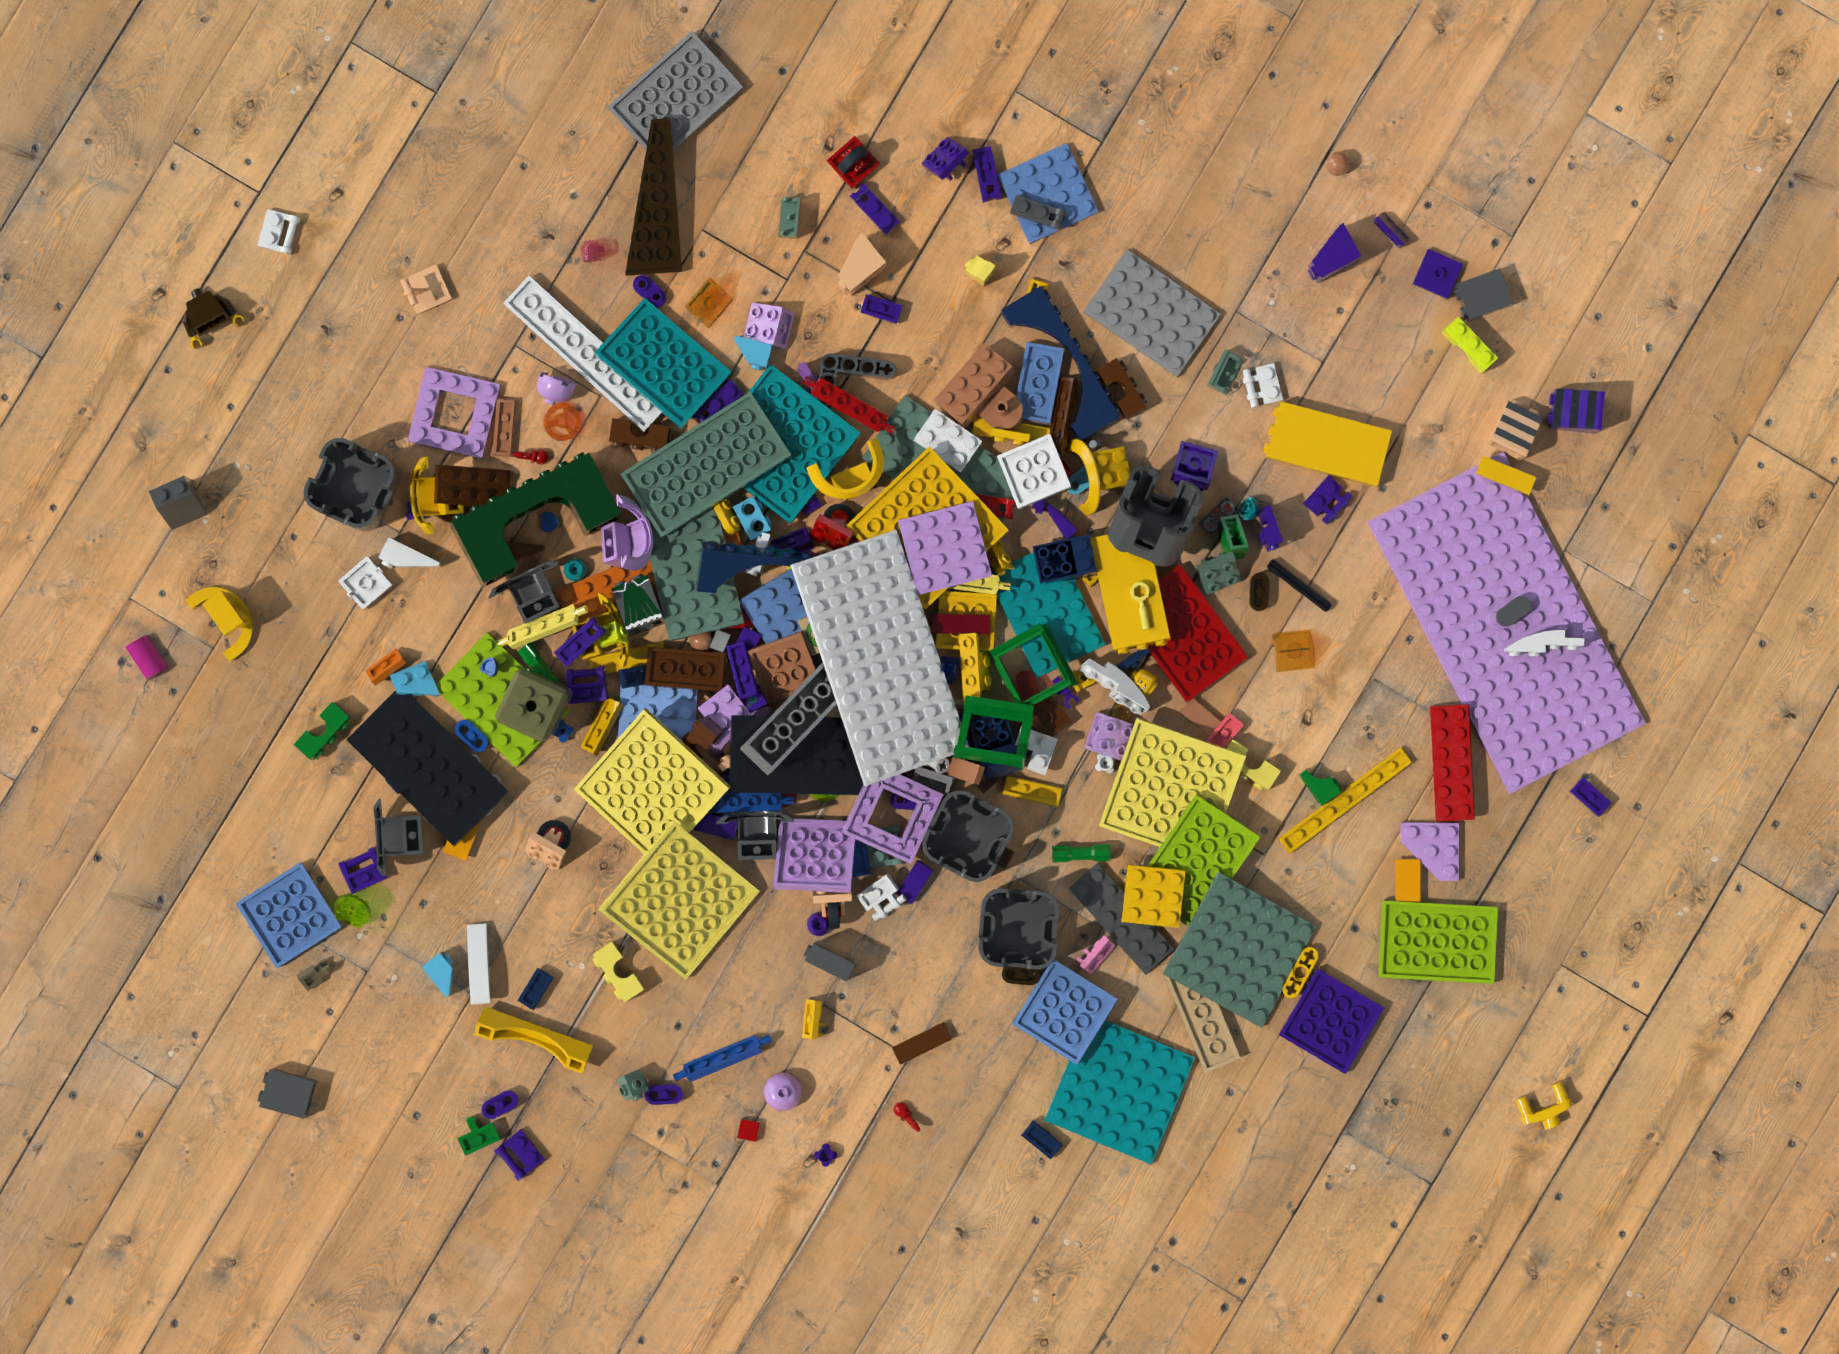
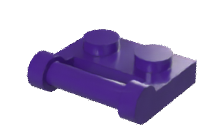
(587, 691)
(364, 877)
(525, 1152)

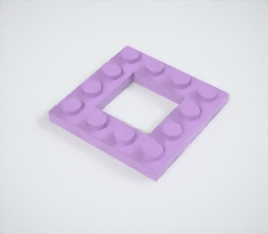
(476, 440)
(908, 845)

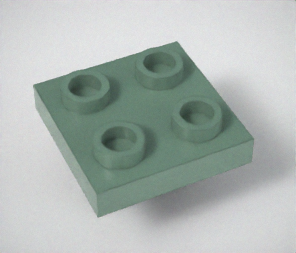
(1218, 572)

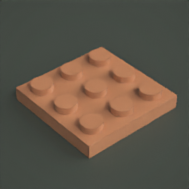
(782, 665)

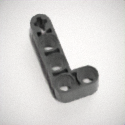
(857, 370)

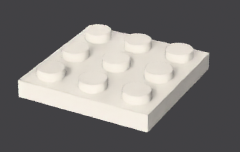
(1034, 471)

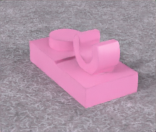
(1097, 955)

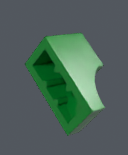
(1233, 536)
(1321, 789)

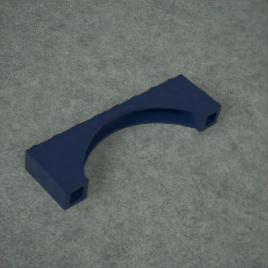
(1038, 313)
(722, 561)

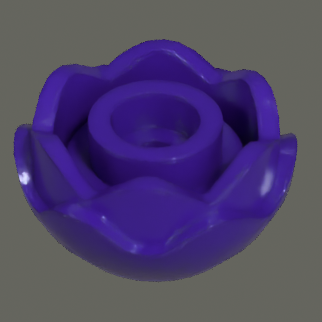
(812, 924)

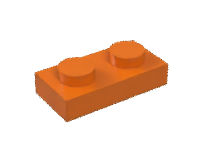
(385, 667)

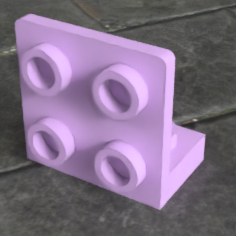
(769, 324)
(1108, 736)

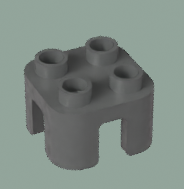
(352, 485)
(1152, 524)
(968, 836)
(1018, 928)

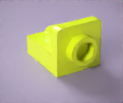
(615, 633)

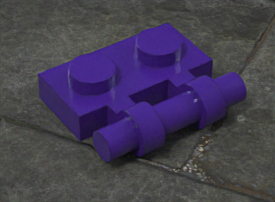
(1322, 497)

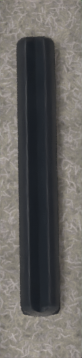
(1299, 585)

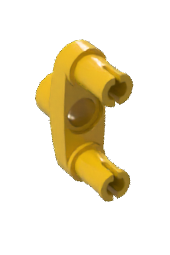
(1548, 1115)

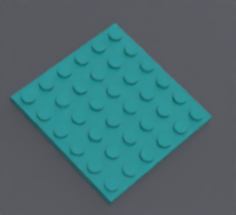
(810, 435)
(1121, 1092)

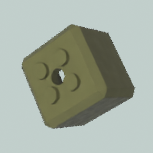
(551, 703)

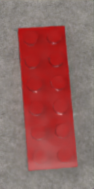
(1452, 763)

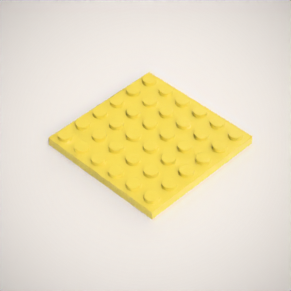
(1161, 778)
(651, 781)
(679, 900)

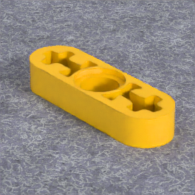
(1298, 987)

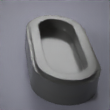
(1513, 611)

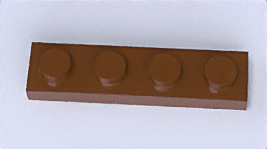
(1063, 412)

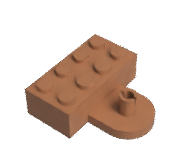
(981, 392)

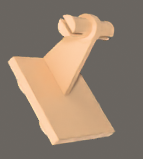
(426, 289)

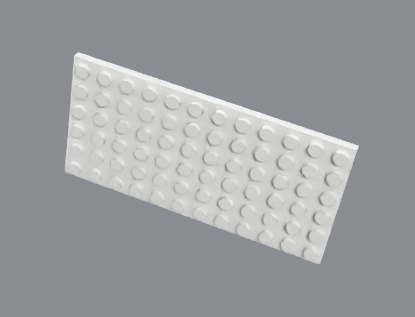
(879, 656)

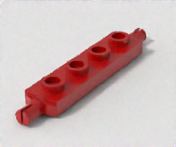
(849, 405)

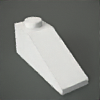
(404, 557)

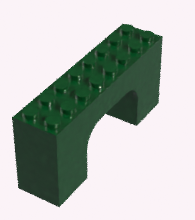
(571, 484)

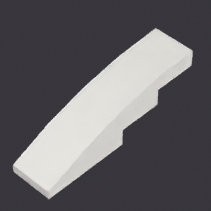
(478, 964)

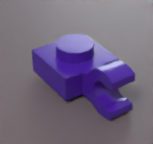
(1065, 692)

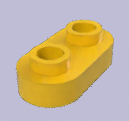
(727, 516)

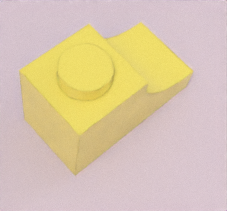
(979, 269)

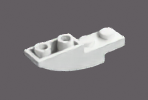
(1537, 643)
(1122, 687)

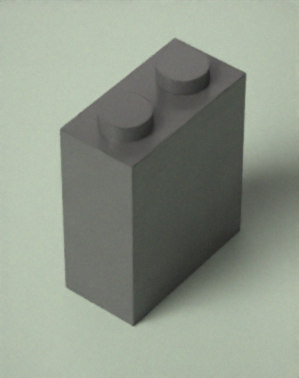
(1482, 295)
(828, 961)
(287, 1093)

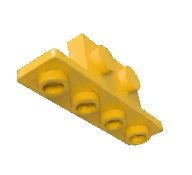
(1019, 435)
(973, 666)

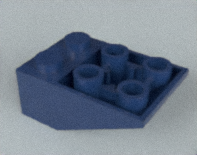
(1065, 560)
(994, 735)

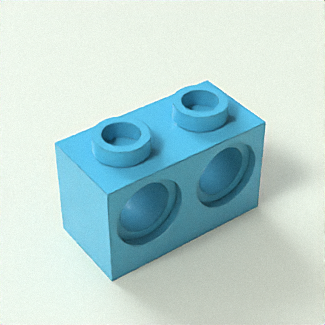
(749, 520)

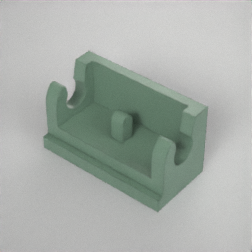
(789, 218)
(1224, 372)

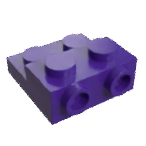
(1194, 465)
(1269, 535)

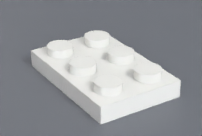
(948, 440)

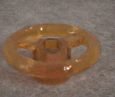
(566, 408)

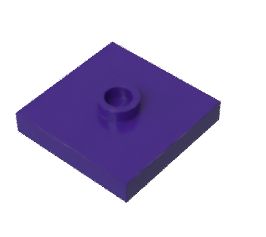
(1437, 274)

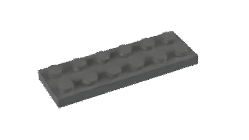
(1105, 903)

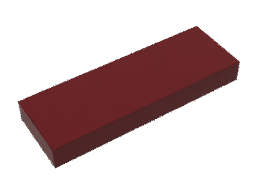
(960, 624)

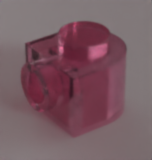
(592, 251)

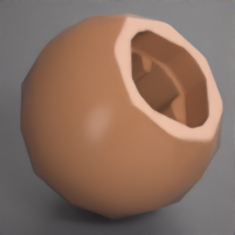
(1338, 164)
(701, 642)

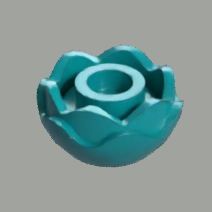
(1249, 509)
(581, 570)

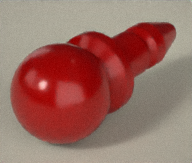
(539, 456)
(902, 1110)

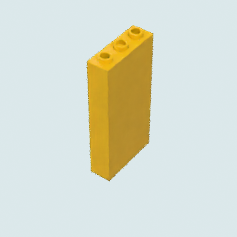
(1327, 444)
(1116, 575)

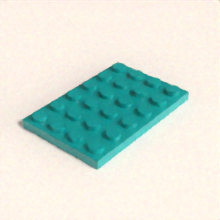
(662, 363)
(1051, 603)

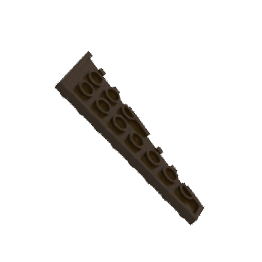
(656, 224)

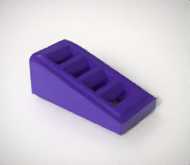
(1064, 525)

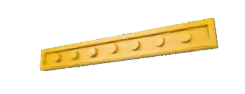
(1345, 800)

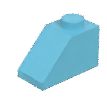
(754, 352)
(441, 972)

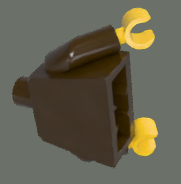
(207, 313)

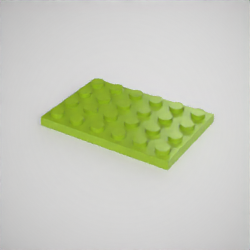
(480, 695)
(1202, 845)
(1438, 942)

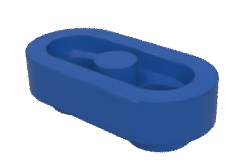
(471, 736)

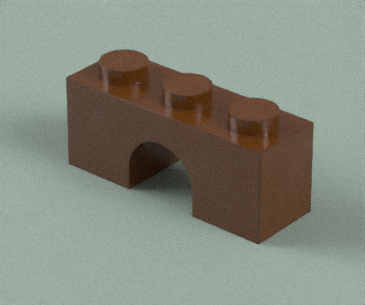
(1115, 373)
(622, 435)
(704, 733)

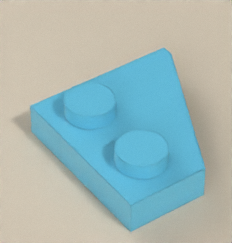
(415, 681)

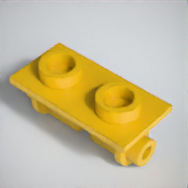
(1001, 561)

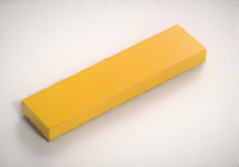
(637, 657)

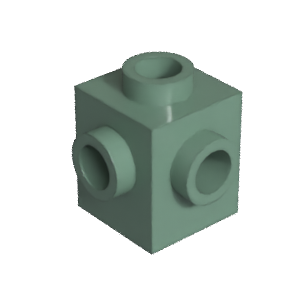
(632, 1085)

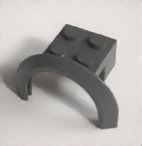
(531, 592)
(756, 833)
(396, 836)

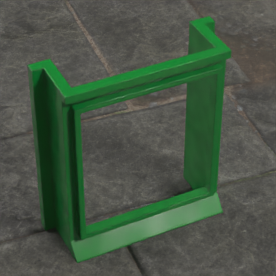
(1056, 653)
(1001, 710)

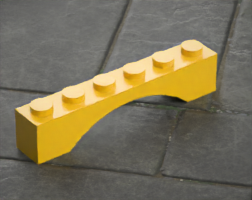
(498, 1026)

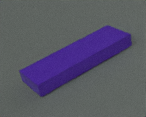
(742, 670)

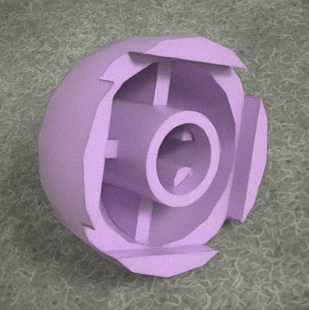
(554, 388)
(782, 1091)

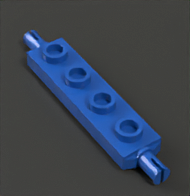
(750, 802)
(722, 1058)

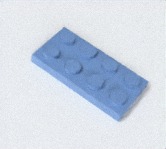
(1039, 381)

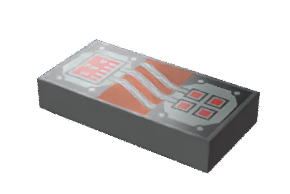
(1211, 521)

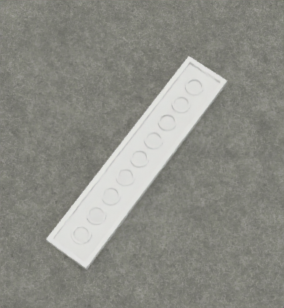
(577, 347)

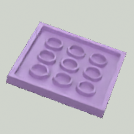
(945, 548)
(814, 856)

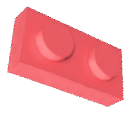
(1225, 731)

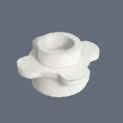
(1100, 764)

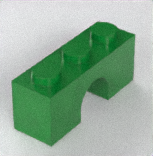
(336, 720)

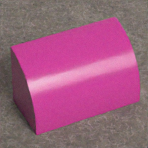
(147, 657)

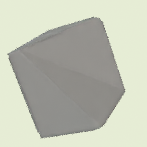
(720, 641)

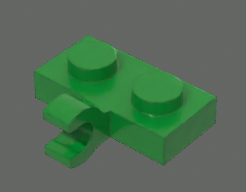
(478, 1137)

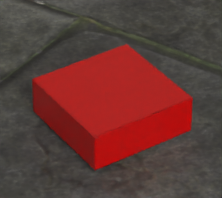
(748, 1130)

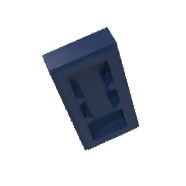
(1132, 661)
(632, 676)
(535, 989)
(1041, 1139)

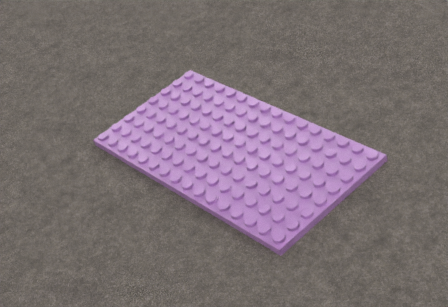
(1460, 561)

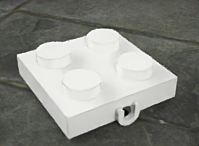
(365, 583)

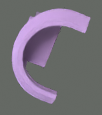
(627, 544)
(720, 709)

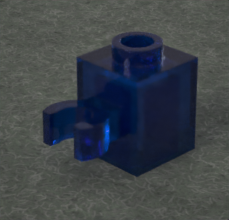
(950, 668)

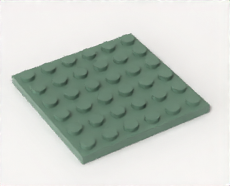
(1239, 949)

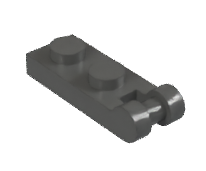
(1037, 212)

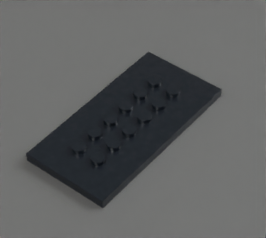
(427, 766)
(815, 766)

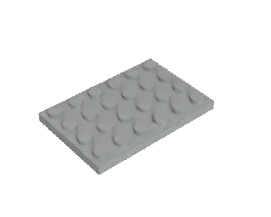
(683, 86)
(1151, 313)

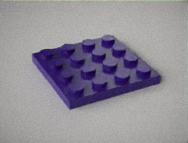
(1331, 1021)

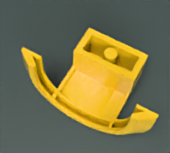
(1105, 471)
(852, 481)
(423, 498)
(228, 613)
(604, 619)

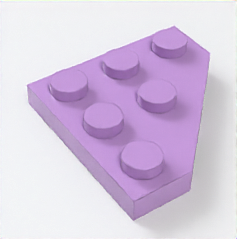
(1435, 847)

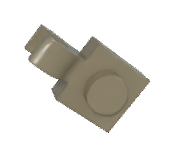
(313, 976)

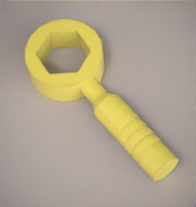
(1142, 609)

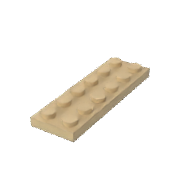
(1204, 1025)

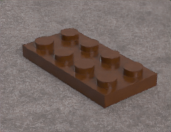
(469, 484)
(685, 669)

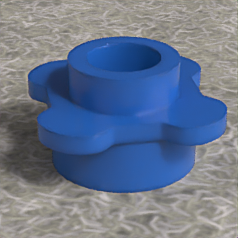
(567, 731)

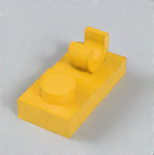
(811, 1023)

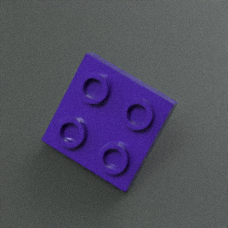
(945, 158)

